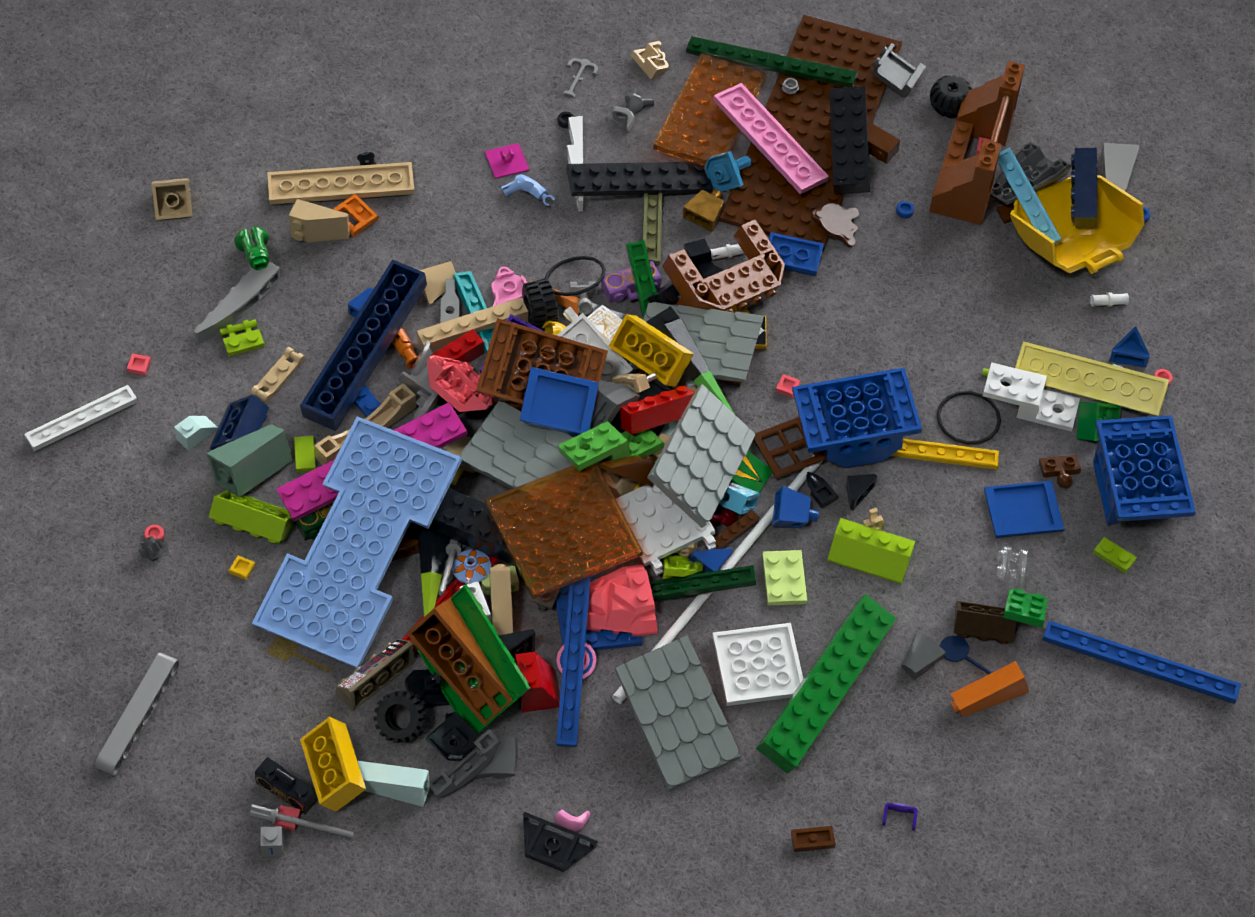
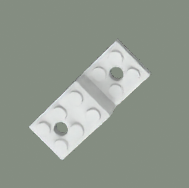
(1029, 392)

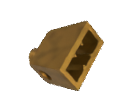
(704, 209)

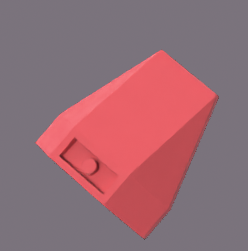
(456, 384)

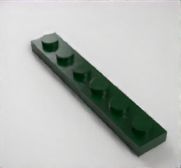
(703, 583)

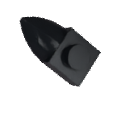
(820, 490)

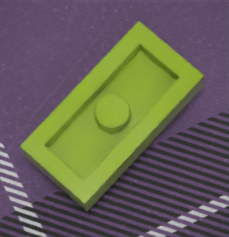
(1114, 555)

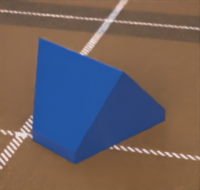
(1130, 350)

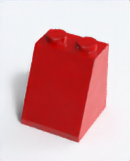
(542, 682)

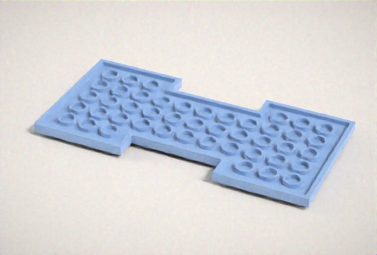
(333, 594)

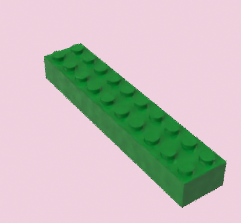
(826, 684)

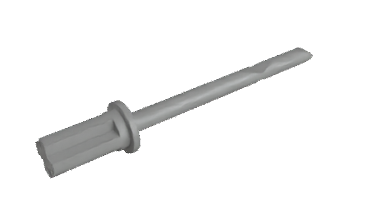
(452, 550)
(272, 815)

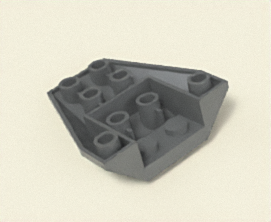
(1038, 170)
(609, 400)

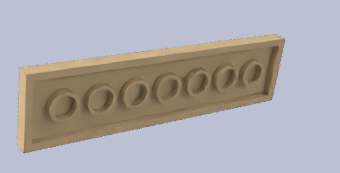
(340, 183)

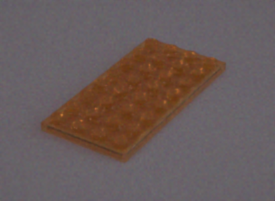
(696, 123)

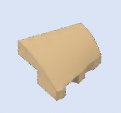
(651, 60)
(436, 280)

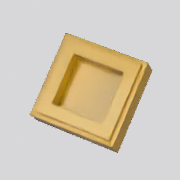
(242, 567)

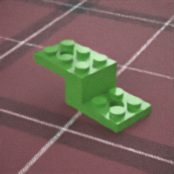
(608, 444)

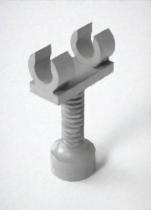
(584, 305)

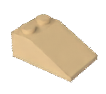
(317, 223)

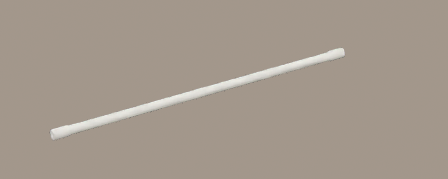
(619, 696)

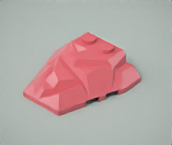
(622, 602)

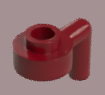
(724, 516)

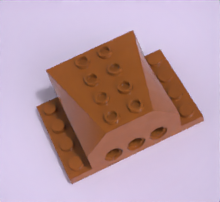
(519, 348)

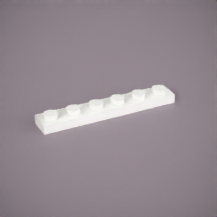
(81, 418)

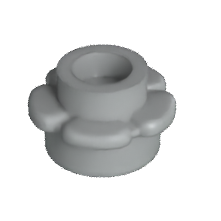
(790, 86)

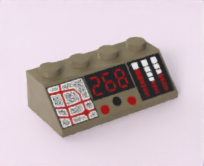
(376, 673)

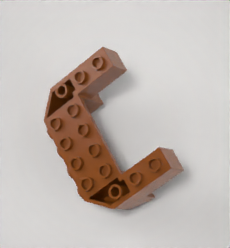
(734, 287)

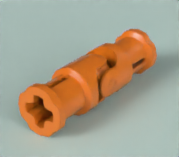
(405, 348)

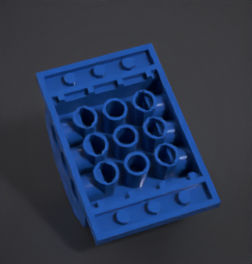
(857, 416)
(1141, 470)

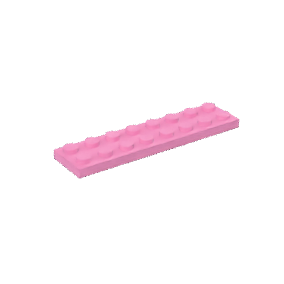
(770, 138)

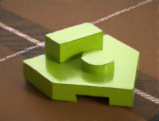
(679, 566)

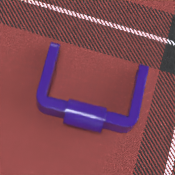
(900, 808)

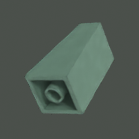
(250, 459)

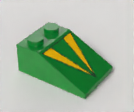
(751, 473)

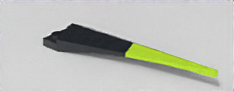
(432, 561)

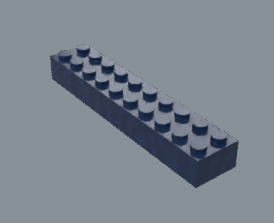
(363, 345)

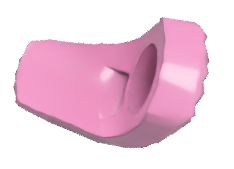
(570, 822)

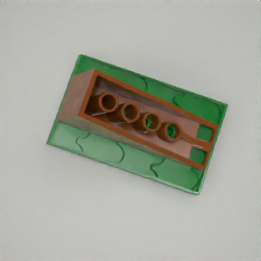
(471, 658)

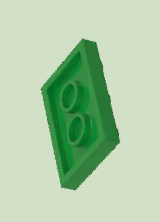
(1025, 607)

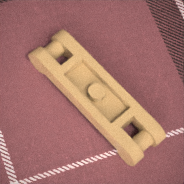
(278, 375)

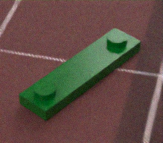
(641, 272)

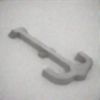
(584, 63)

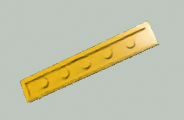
(948, 454)

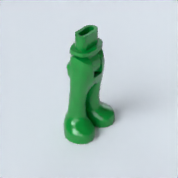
(255, 255)

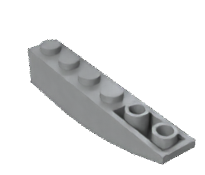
(238, 301)

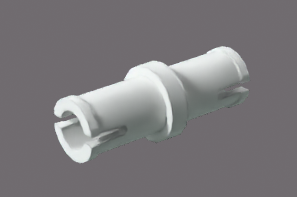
(727, 251)
(1109, 299)

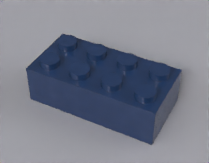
(1085, 184)

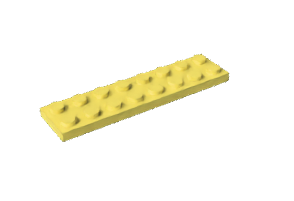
(1094, 379)

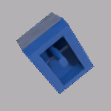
(711, 559)

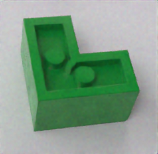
(1091, 412)

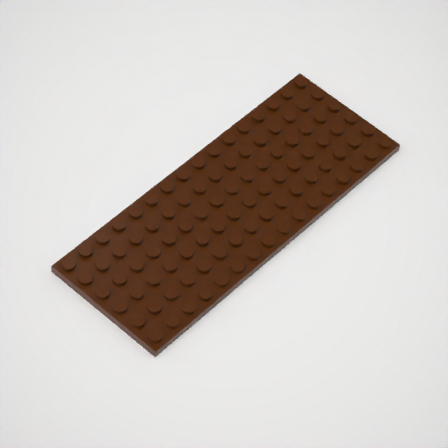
(806, 118)

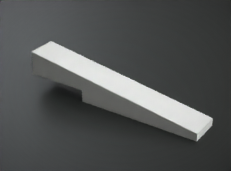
(575, 151)

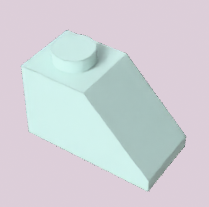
(194, 430)

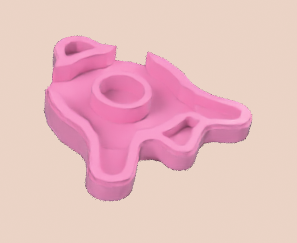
(507, 286)

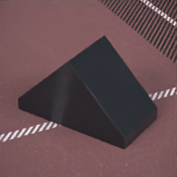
(859, 487)

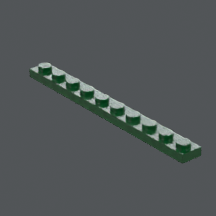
(773, 62)

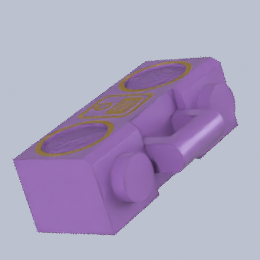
(621, 284)

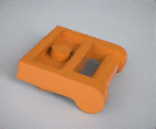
(359, 212)

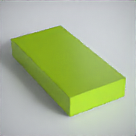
(304, 453)

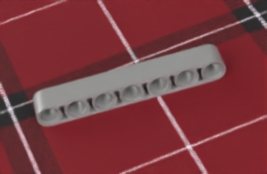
(136, 714)

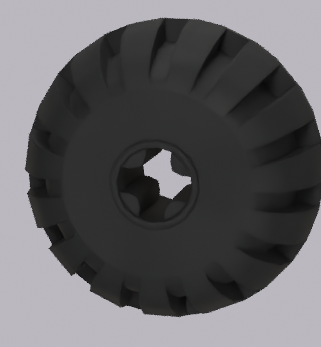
(948, 95)

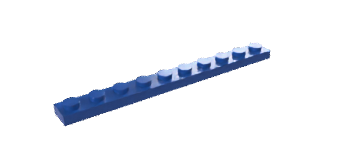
(1142, 662)
(573, 663)

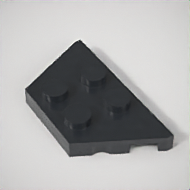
(553, 843)

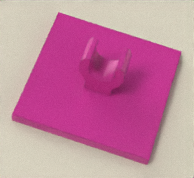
(507, 160)

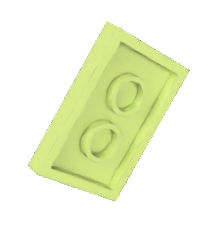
(784, 577)

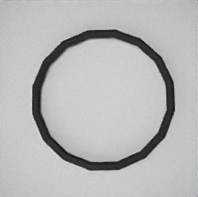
(578, 258)
(961, 440)

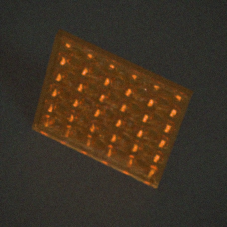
(563, 528)

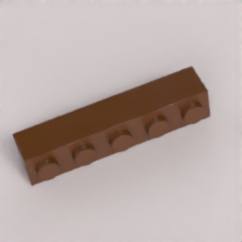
(736, 529)

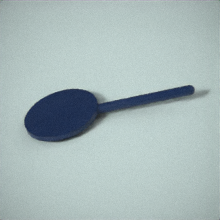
(957, 650)

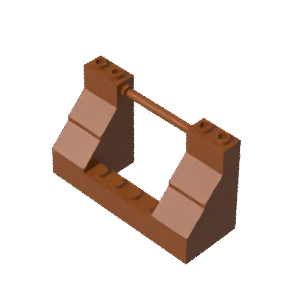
(987, 113)

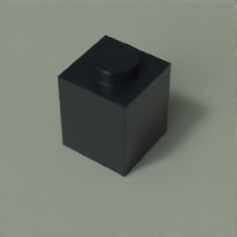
(698, 251)

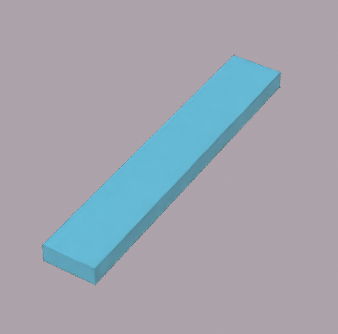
(1026, 195)

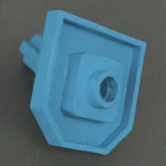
(725, 171)

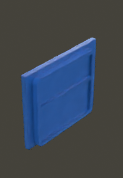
(558, 402)
(1023, 509)

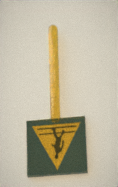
(284, 649)

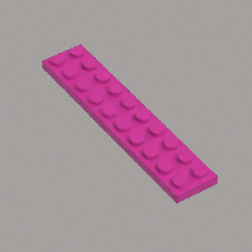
(308, 494)

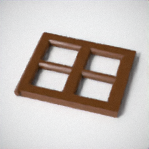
(788, 447)

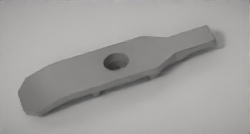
(449, 302)

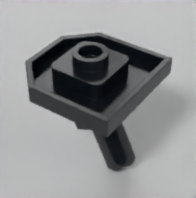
(427, 686)
(453, 738)

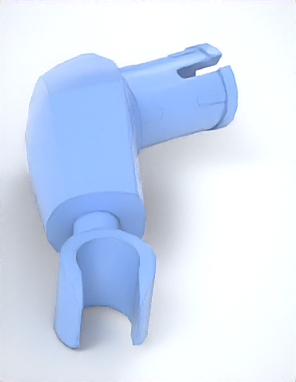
(529, 185)

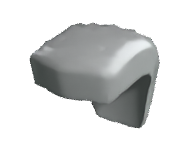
(625, 114)

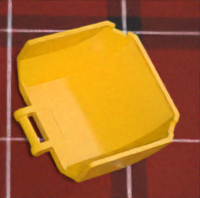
(1118, 224)

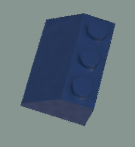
(240, 420)

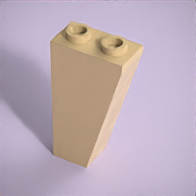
(501, 599)

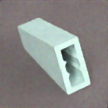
(396, 782)

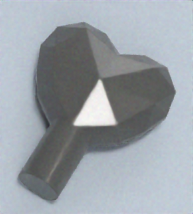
(636, 102)

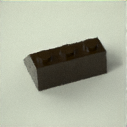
(983, 622)

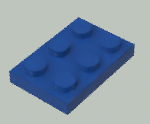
(797, 253)

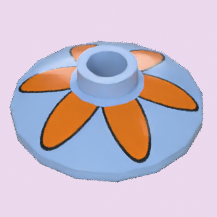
(471, 573)

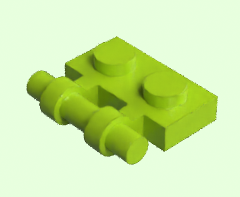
(242, 342)

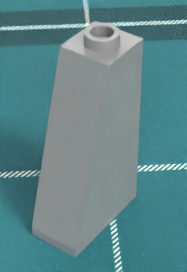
(1118, 163)

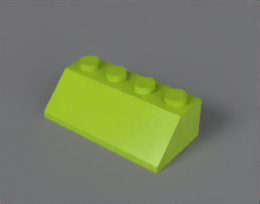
(252, 516)
(871, 551)

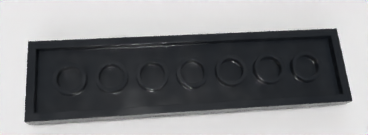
(637, 178)

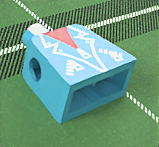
(739, 499)

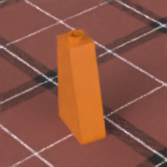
(990, 690)

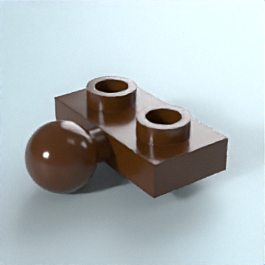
(1062, 467)

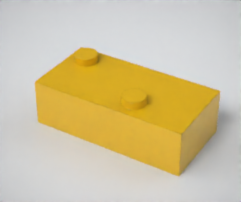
(650, 350)
(332, 764)

